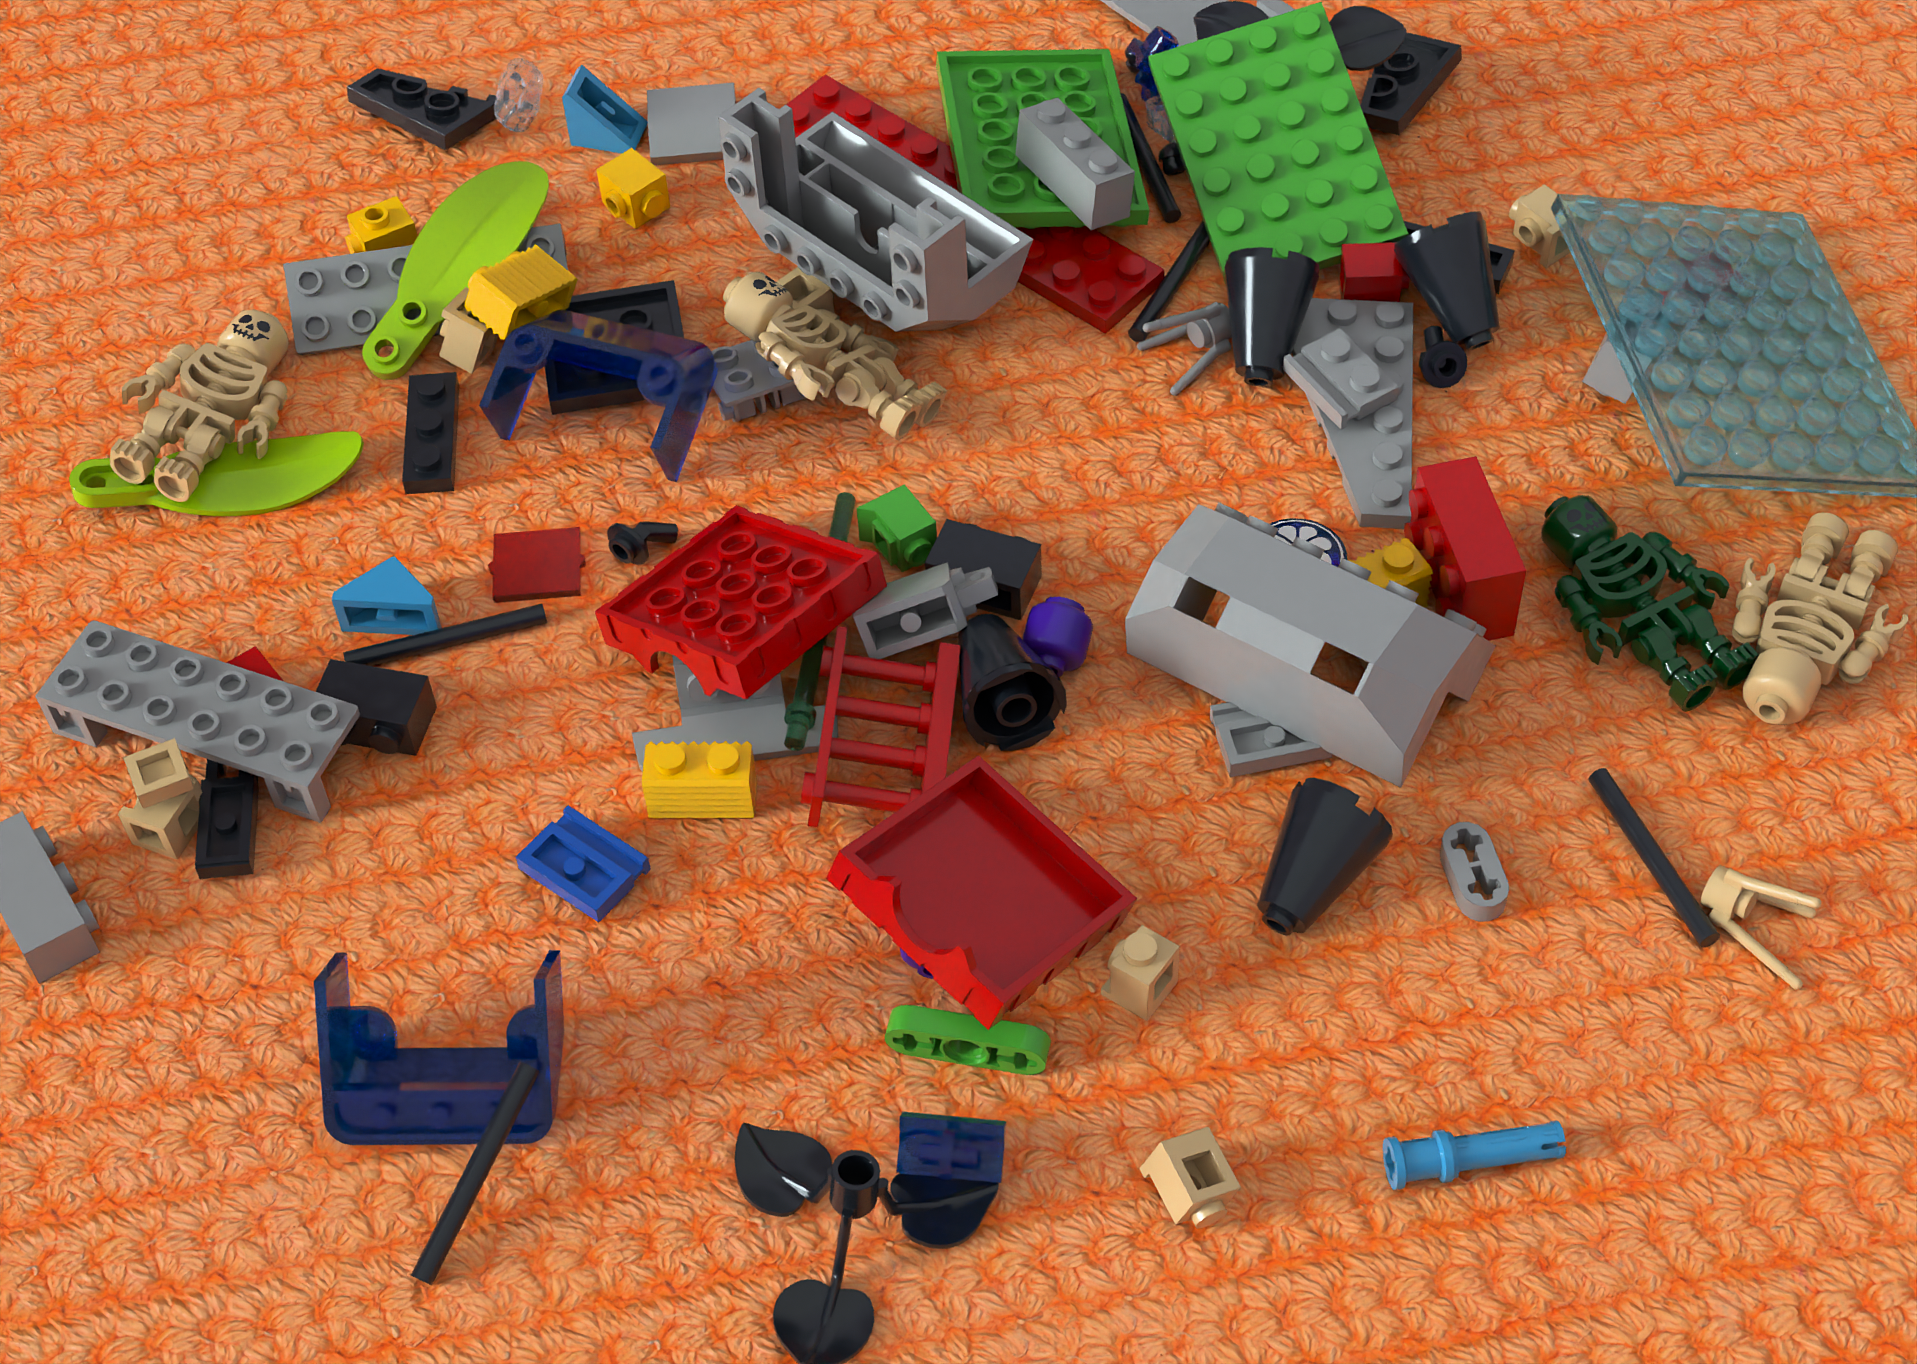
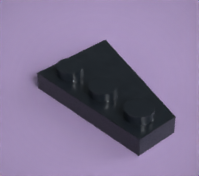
(1407, 82)
(426, 112)

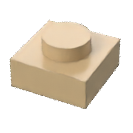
(158, 773)

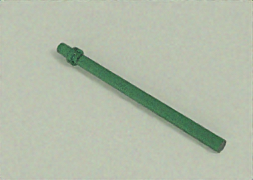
(800, 714)

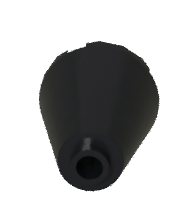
(1454, 276)
(1266, 309)
(1006, 686)
(1318, 854)

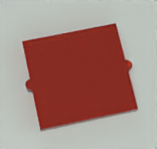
(537, 565)

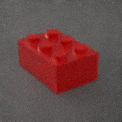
(1466, 545)

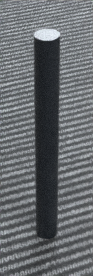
(1150, 168)
(1170, 283)
(447, 636)
(1654, 858)
(475, 1173)

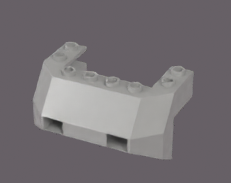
(867, 219)
(1275, 626)

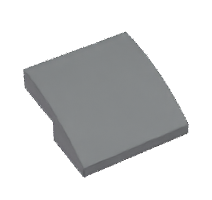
(686, 123)

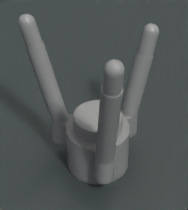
(1205, 328)

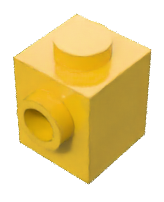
(633, 188)
(380, 227)

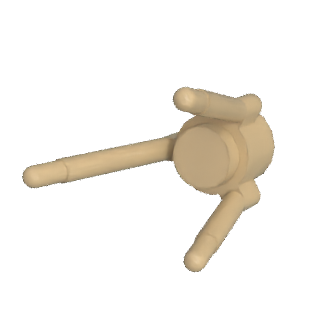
(1735, 894)

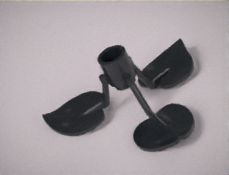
(1361, 32)
(787, 1167)

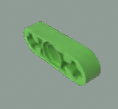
(965, 1041)

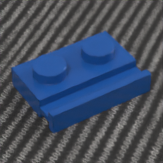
(583, 863)

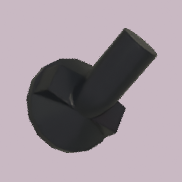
(1443, 361)
(629, 542)

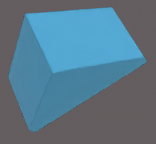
(599, 116)
(386, 602)

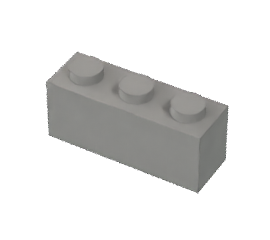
(1074, 163)
(38, 901)

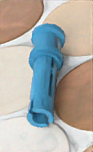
(1446, 1155)

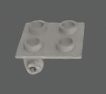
(746, 376)

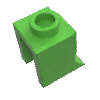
(898, 528)

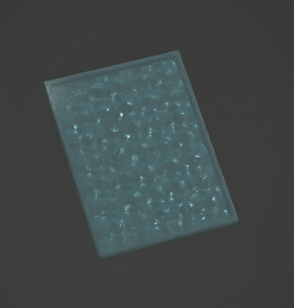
(1740, 348)

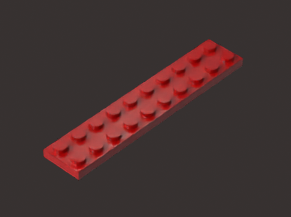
(1064, 264)

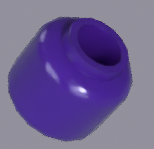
(1059, 633)

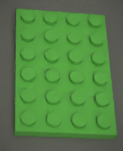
(982, 116)
(1277, 140)

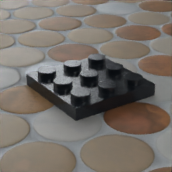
(640, 306)

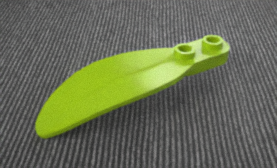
(467, 231)
(233, 482)

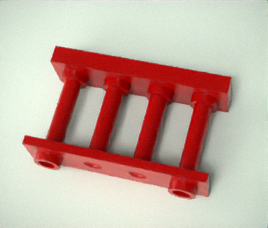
(929, 719)

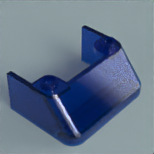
(666, 367)
(432, 1094)

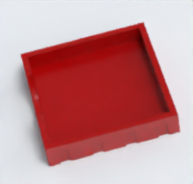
(741, 600)
(981, 890)

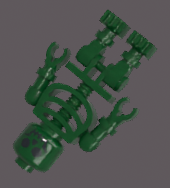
(1607, 588)

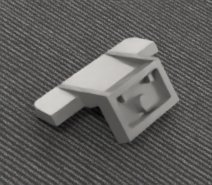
(731, 719)

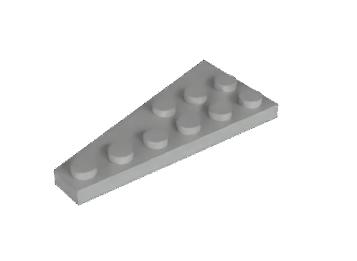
(1378, 448)

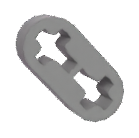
(1485, 868)

